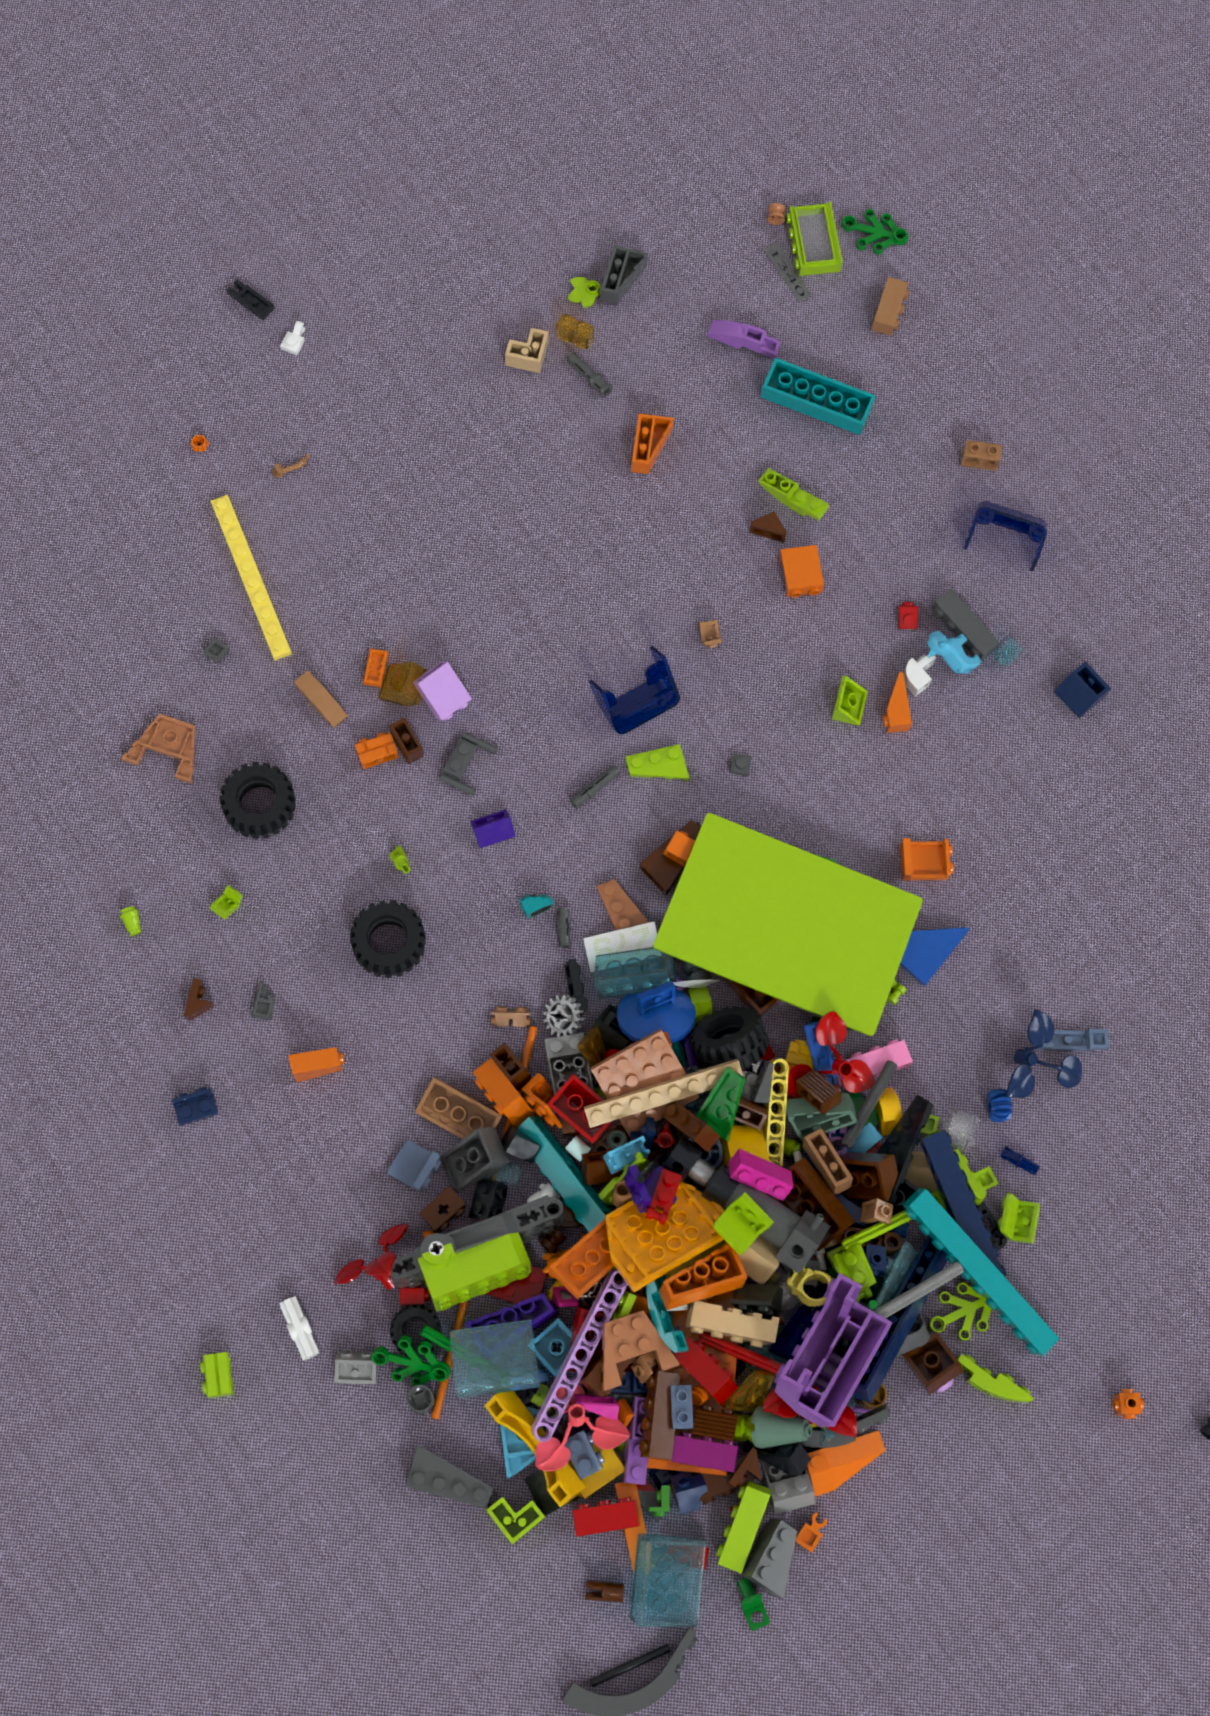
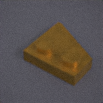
(592, 1047)

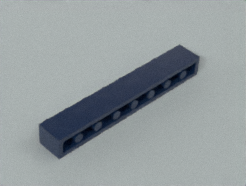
(955, 1192)

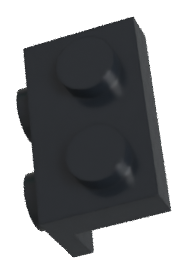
(488, 1199)

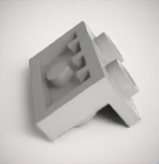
(355, 1368)

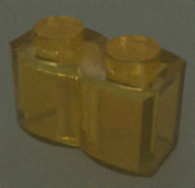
(575, 331)

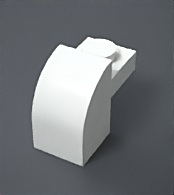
(915, 676)

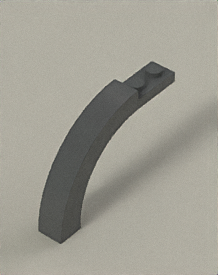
(877, 1415)
(631, 1702)

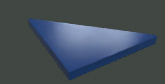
(929, 950)

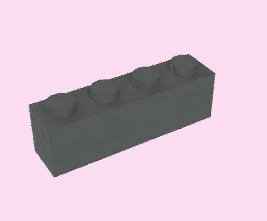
(962, 620)

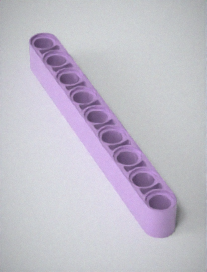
(581, 1364)

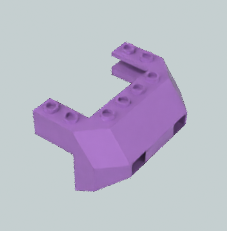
(818, 1364)

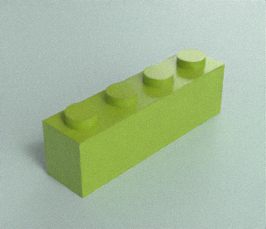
(744, 1526)

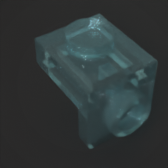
(1009, 652)

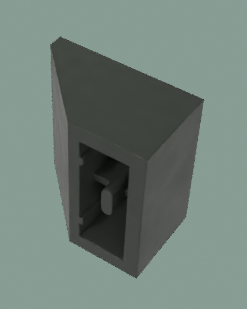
(758, 1299)

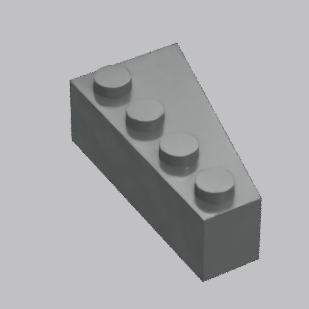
(444, 1479)

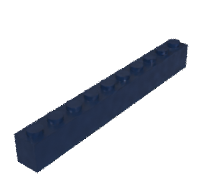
(926, 1264)

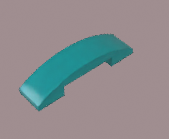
(673, 1339)

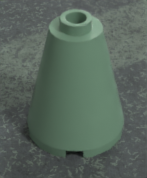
(776, 1430)

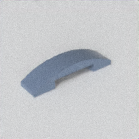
(1078, 1040)

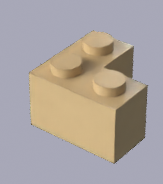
(528, 355)

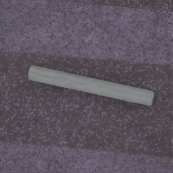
(920, 1290)

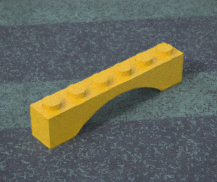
(512, 1413)

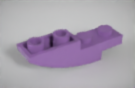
(744, 335)
(635, 1466)

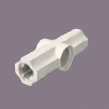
(299, 1328)

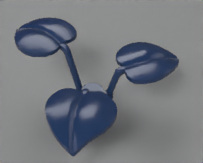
(1022, 1081)

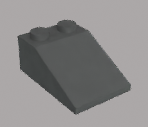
(474, 1158)

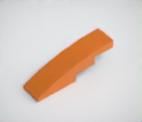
(631, 1534)

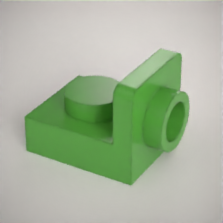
(663, 1497)

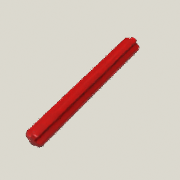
(740, 1353)

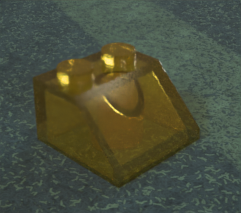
(399, 685)

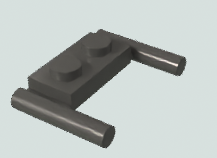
(460, 760)

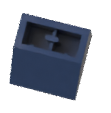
(1082, 690)

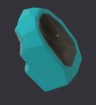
(535, 904)

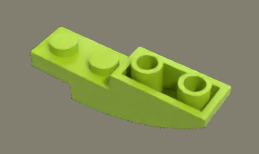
(792, 496)
(999, 1387)

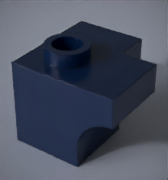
(688, 1491)

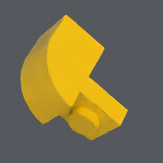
(888, 1111)

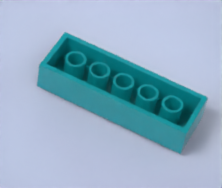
(817, 396)

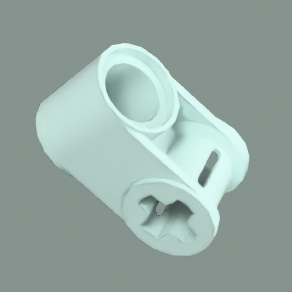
(578, 1146)

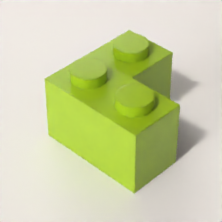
(515, 1524)

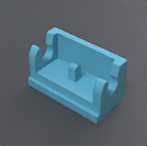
(625, 1154)

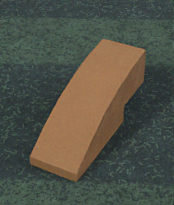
(320, 699)

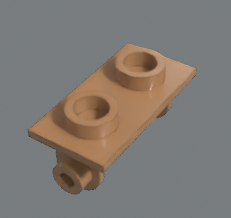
(503, 1015)

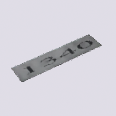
(787, 272)

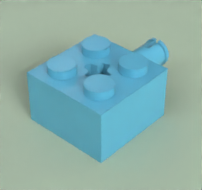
(555, 1334)

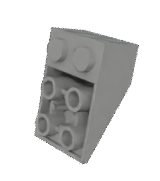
(565, 1060)
(787, 1489)

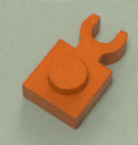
(809, 1535)

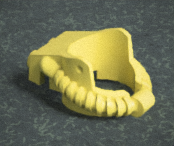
(797, 1281)

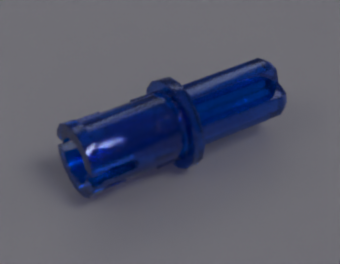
(1019, 1161)

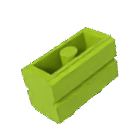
(217, 1375)

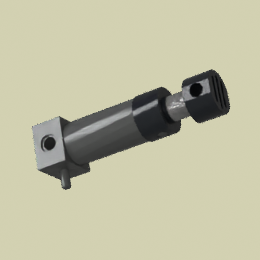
(792, 1234)

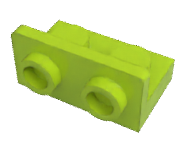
(855, 1266)

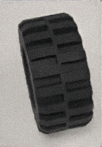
(247, 779)
(388, 963)
(729, 1036)

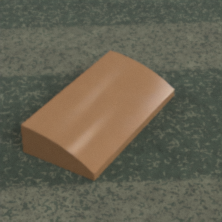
(455, 1109)

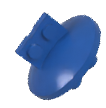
(656, 1009)

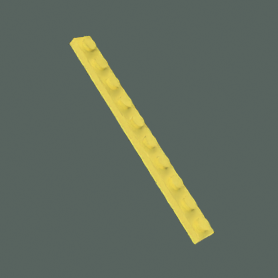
(251, 577)

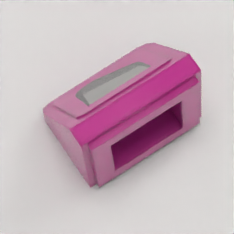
(563, 1297)

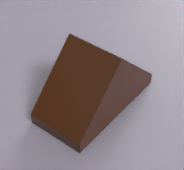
(769, 527)

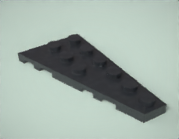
(904, 1138)

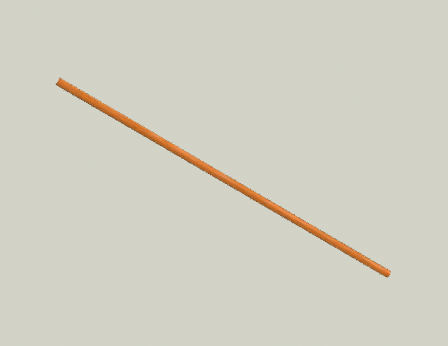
(463, 1306)

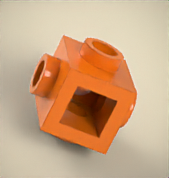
(1121, 1406)

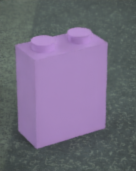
(442, 691)

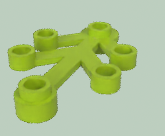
(967, 1308)

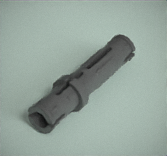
(589, 791)

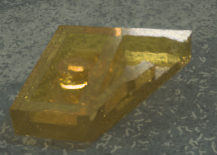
(751, 1392)

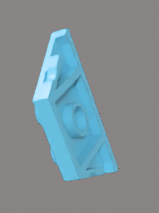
(516, 1451)

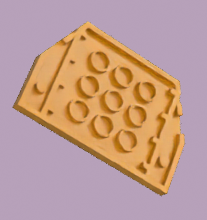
(647, 1250)

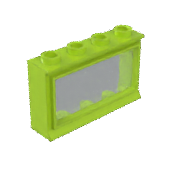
(814, 239)

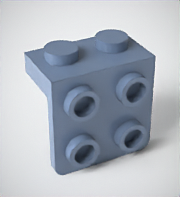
(415, 1166)

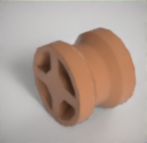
(776, 213)

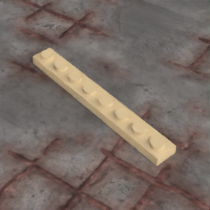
(657, 1094)

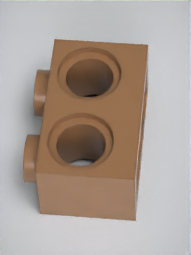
(981, 455)

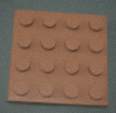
(638, 1067)

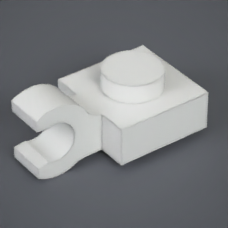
(293, 341)

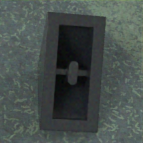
(519, 1144)

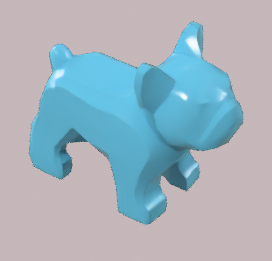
(952, 652)

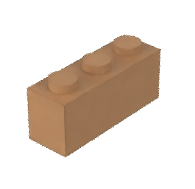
(890, 306)
(827, 1162)

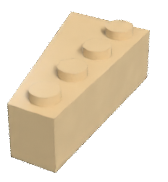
(731, 1324)

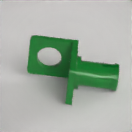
(751, 1604)

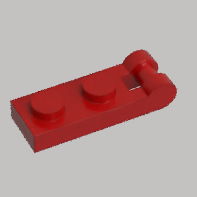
(663, 1196)

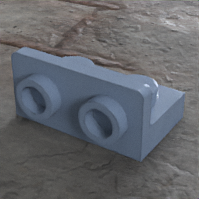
(681, 1407)
(583, 1454)

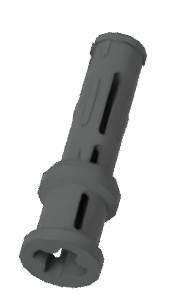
(595, 380)

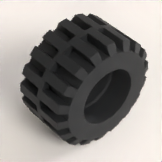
(410, 1313)

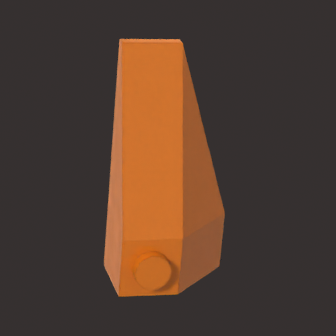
(836, 1465)

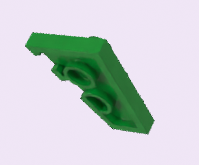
(722, 1103)

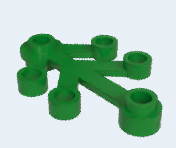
(876, 232)
(435, 1369)

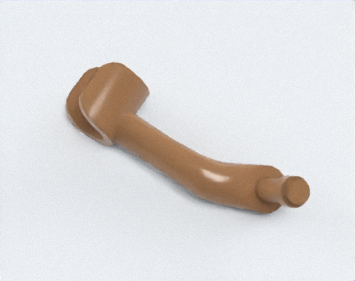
(279, 471)

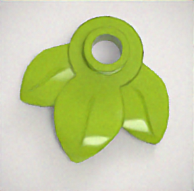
(582, 291)

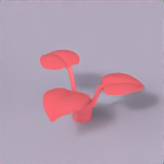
(606, 1435)

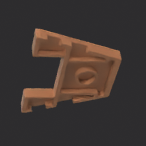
(168, 738)
(629, 1338)

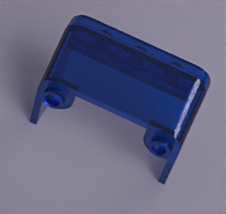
(1018, 521)
(642, 702)

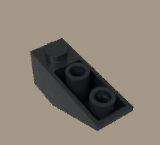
(787, 1458)

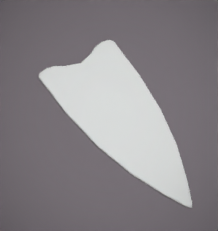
(695, 983)

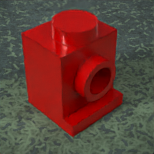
(413, 1296)

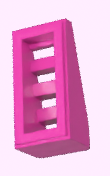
(602, 1406)

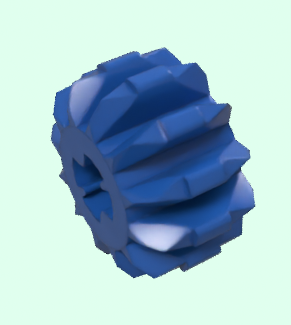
(998, 1105)

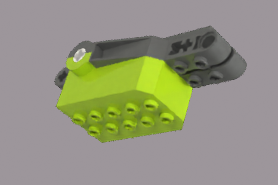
(477, 1255)

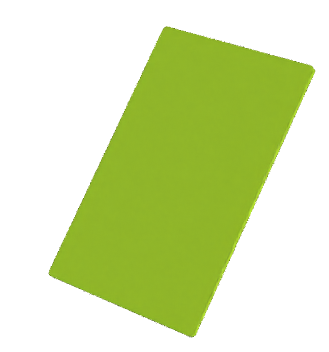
(788, 923)

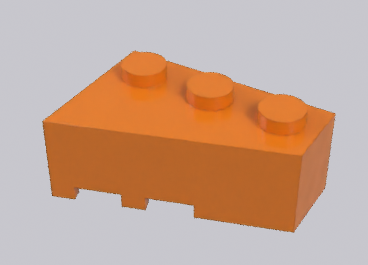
(650, 439)

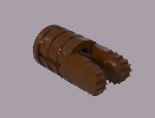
(610, 1591)

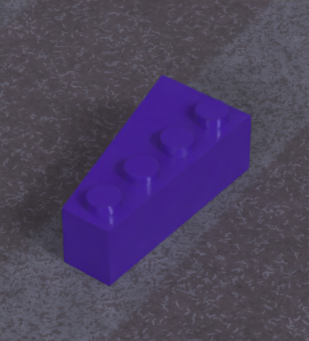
(537, 1308)

